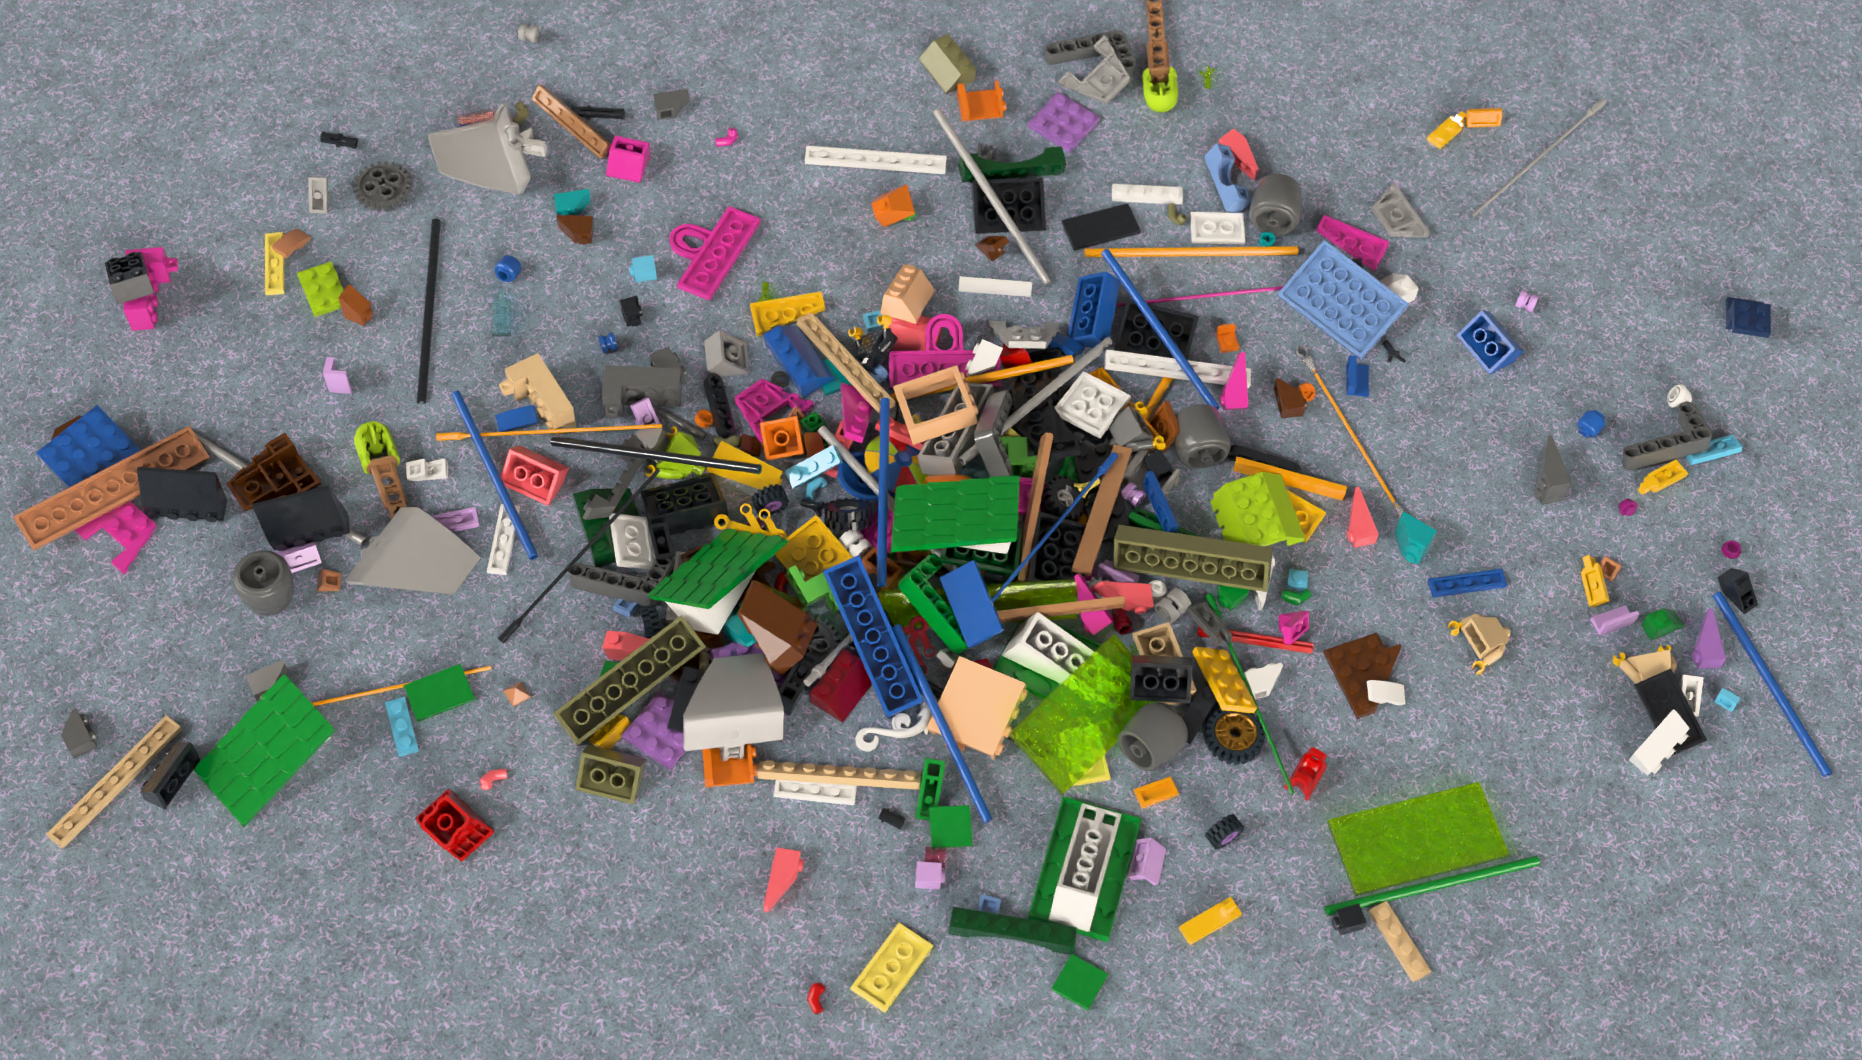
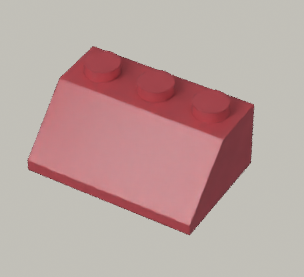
(911, 335)
(533, 474)

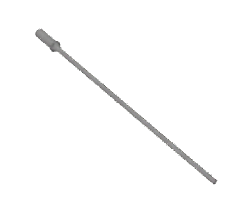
(1590, 112)

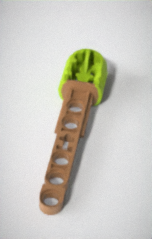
(1162, 73)
(381, 467)

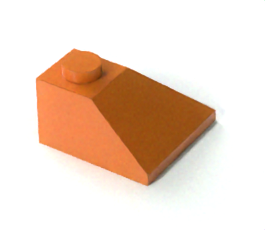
(893, 206)
(782, 438)

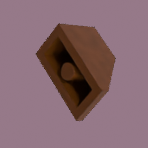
(577, 228)
(1289, 400)

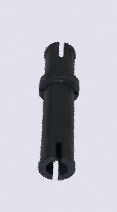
(597, 112)

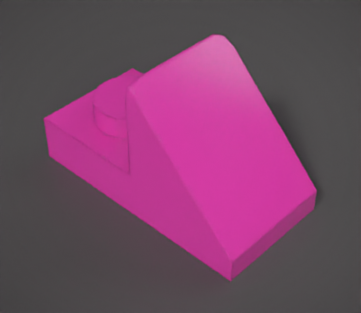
(1293, 625)

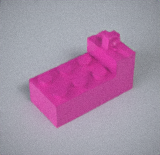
(141, 311)

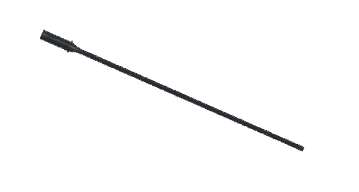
(516, 623)

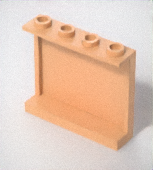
(980, 706)

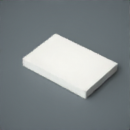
(1217, 228)
(631, 542)

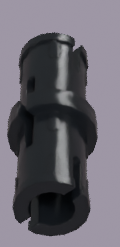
(328, 138)

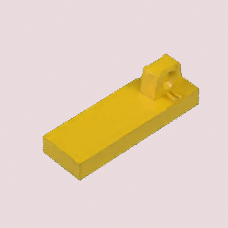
(1210, 920)

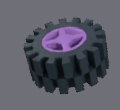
(770, 498)
(650, 620)
(1224, 831)

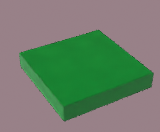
(950, 826)
(1079, 982)

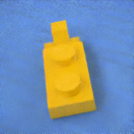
(1447, 130)
(1663, 477)
(1594, 582)

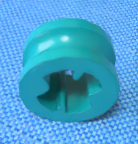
(1262, 242)

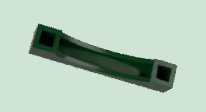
(1048, 163)
(984, 924)

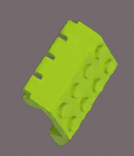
(1257, 511)

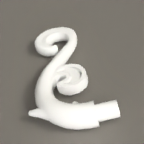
(897, 731)

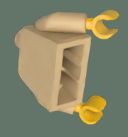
(1485, 637)
(1647, 665)

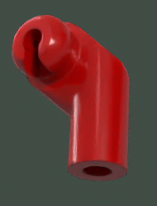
(781, 582)
(813, 997)

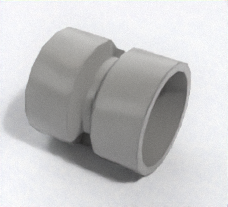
(1172, 606)

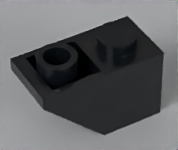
(1738, 589)

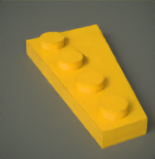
(784, 311)

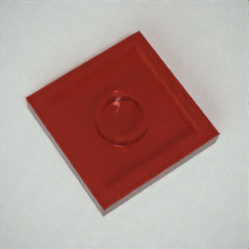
(475, 116)

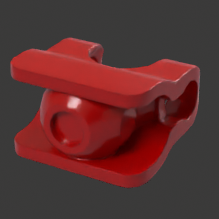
(1308, 772)

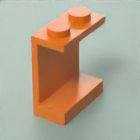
(981, 104)
(729, 772)

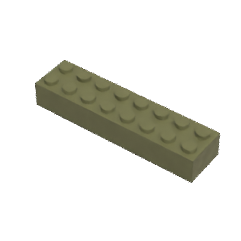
(1192, 558)
(628, 680)

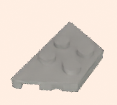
(1398, 216)

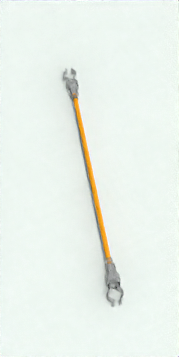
(1309, 363)

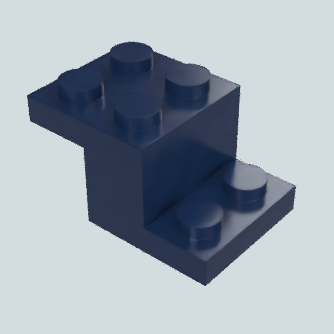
(1748, 317)

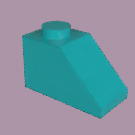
(571, 202)

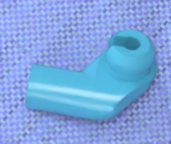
(817, 482)

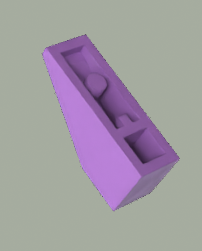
(1708, 647)

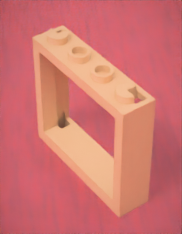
(943, 424)

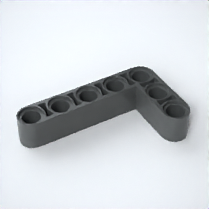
(1083, 48)
(989, 432)
(1692, 440)
(620, 585)

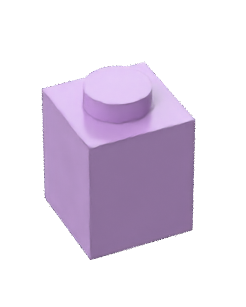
(929, 875)

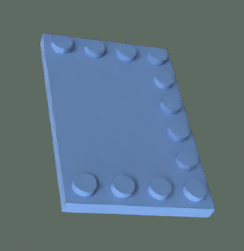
(1343, 300)

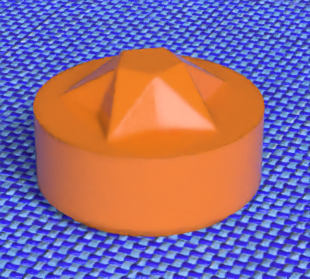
(1307, 390)
(703, 418)

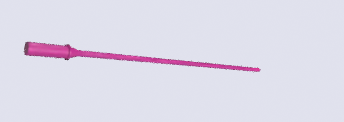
(1207, 295)

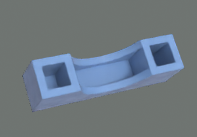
(1220, 163)

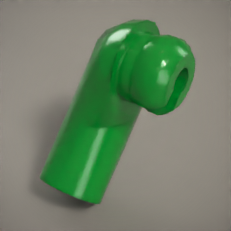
(1295, 598)

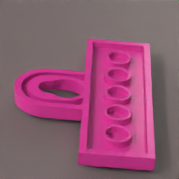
(717, 254)
(915, 364)

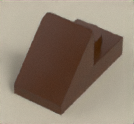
(992, 246)

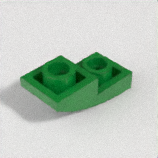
(813, 423)

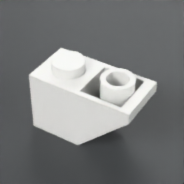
(985, 358)
(1263, 679)

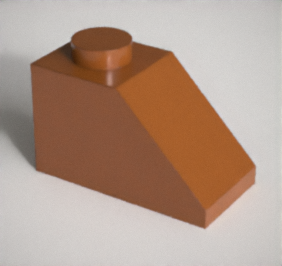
(355, 306)

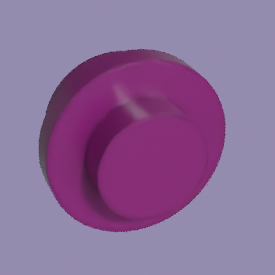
(1627, 507)
(1731, 549)

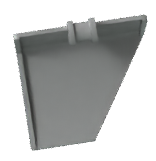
(483, 153)
(414, 555)

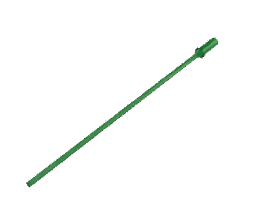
(1213, 605)

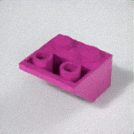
(628, 159)

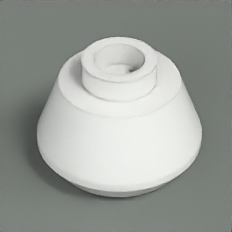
(1678, 395)
(1159, 591)

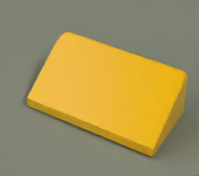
(610, 733)

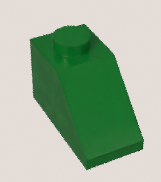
(1230, 597)
(1661, 623)

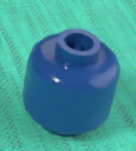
(507, 268)
(1591, 423)

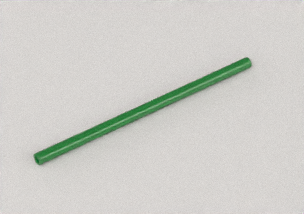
(1436, 884)

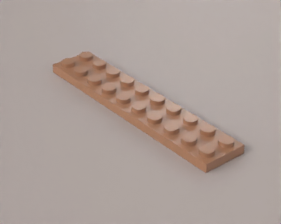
(106, 489)

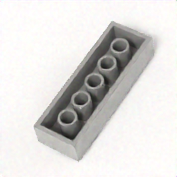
(942, 452)

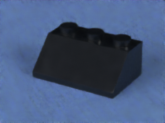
(1161, 678)
(170, 774)

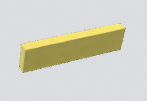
(273, 266)

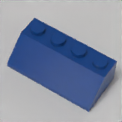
(1093, 308)
(798, 358)

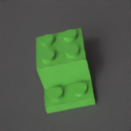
(1017, 453)
(811, 590)

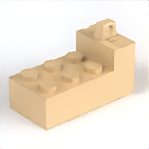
(534, 380)

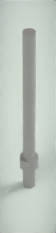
(820, 669)

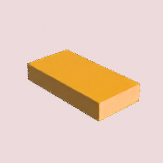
(1484, 117)
(1156, 792)

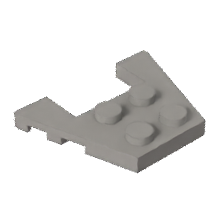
(1104, 80)
(1025, 337)

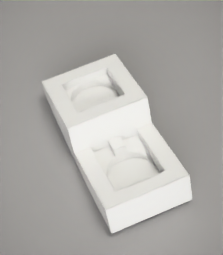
(423, 470)
(1386, 692)

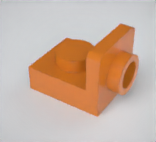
(1226, 338)

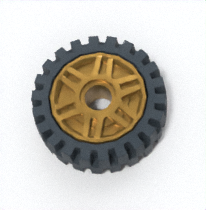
(1232, 748)

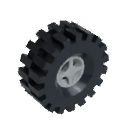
(1059, 495)
(848, 514)

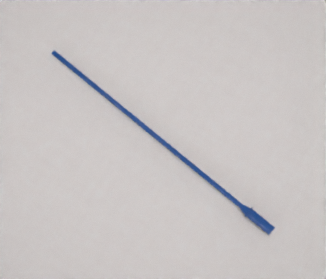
(1101, 470)

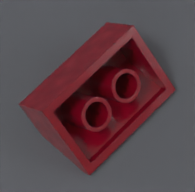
(841, 686)

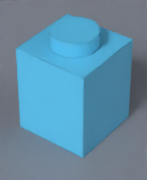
(643, 268)

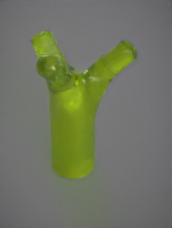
(1207, 77)
(765, 292)

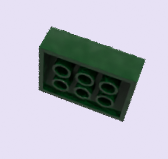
(603, 548)
(986, 560)

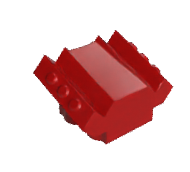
(454, 825)

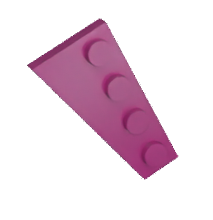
(1354, 241)
(856, 413)

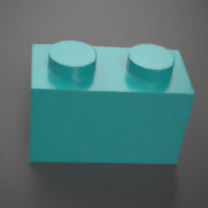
(1413, 538)

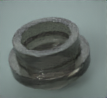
(780, 379)

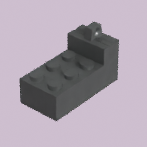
(631, 384)

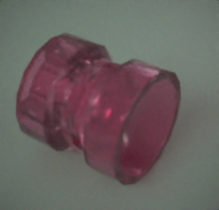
(935, 856)

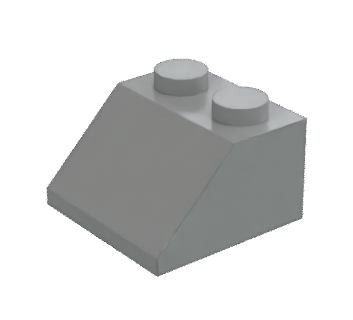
(726, 355)

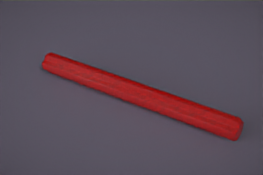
(1265, 640)

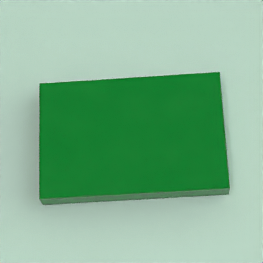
(439, 692)

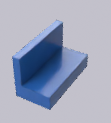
(1357, 378)

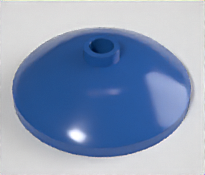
(852, 481)

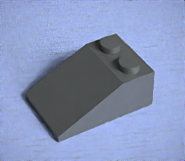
(1552, 477)

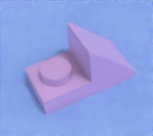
(644, 412)

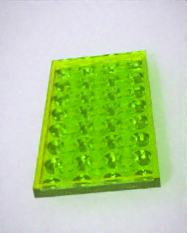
(1080, 716)
(1417, 838)

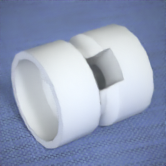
(855, 544)

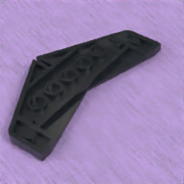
(1044, 416)

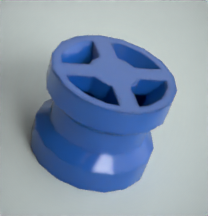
(608, 342)

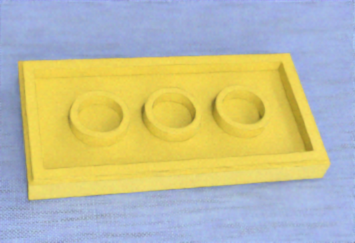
(891, 967)

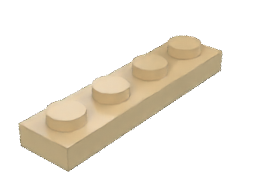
(1399, 941)

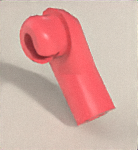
(490, 776)

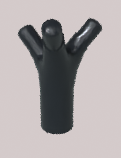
(1392, 352)
(815, 506)

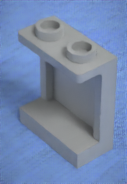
(1136, 473)

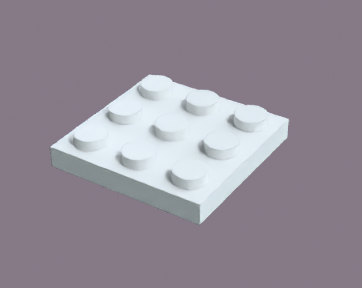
(1092, 404)

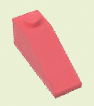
(1241, 151)
(1361, 525)
(1137, 595)
(621, 644)
(783, 874)

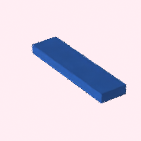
(1159, 503)
(1467, 583)

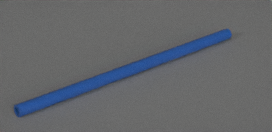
(1160, 330)
(494, 475)
(883, 492)
(1772, 684)
(942, 724)

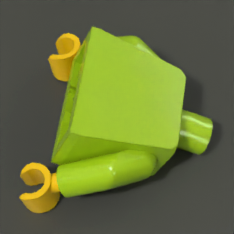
(681, 444)

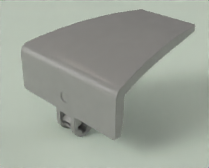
(734, 707)

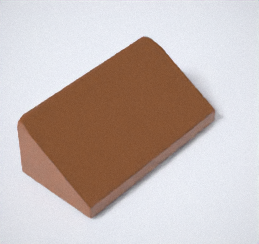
(813, 443)

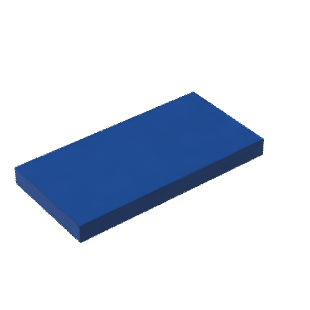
(972, 604)

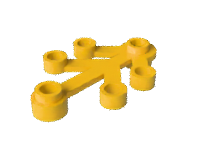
(755, 527)

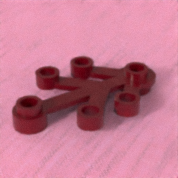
(923, 637)

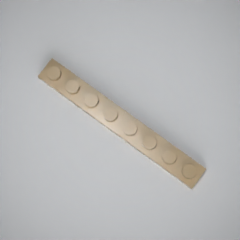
(843, 361)
(839, 775)
(114, 782)

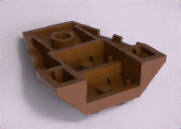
(272, 474)
(778, 624)

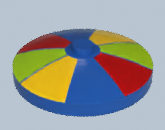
(903, 464)

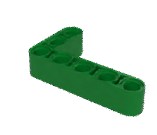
(931, 605)

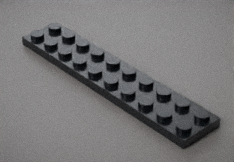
(1093, 454)

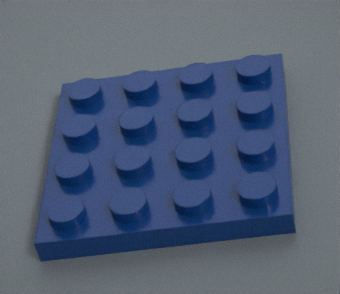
(87, 448)

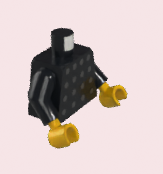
(876, 345)

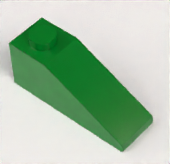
(929, 786)

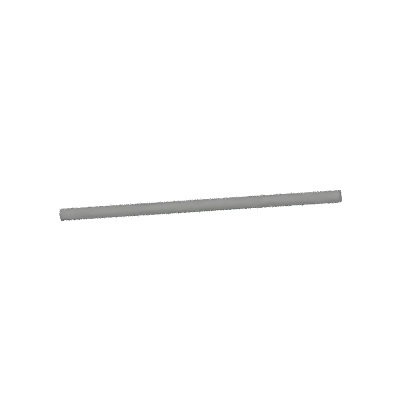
(991, 195)
(1044, 393)
(238, 464)
(866, 476)

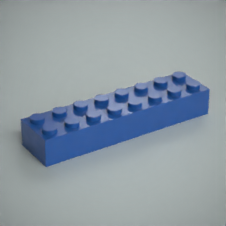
(873, 636)

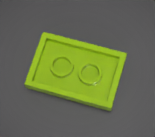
(321, 288)

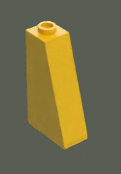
(768, 475)

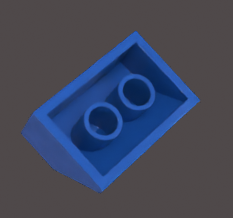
(1489, 342)

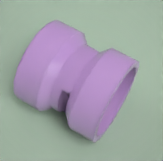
(1523, 297)
(1133, 494)

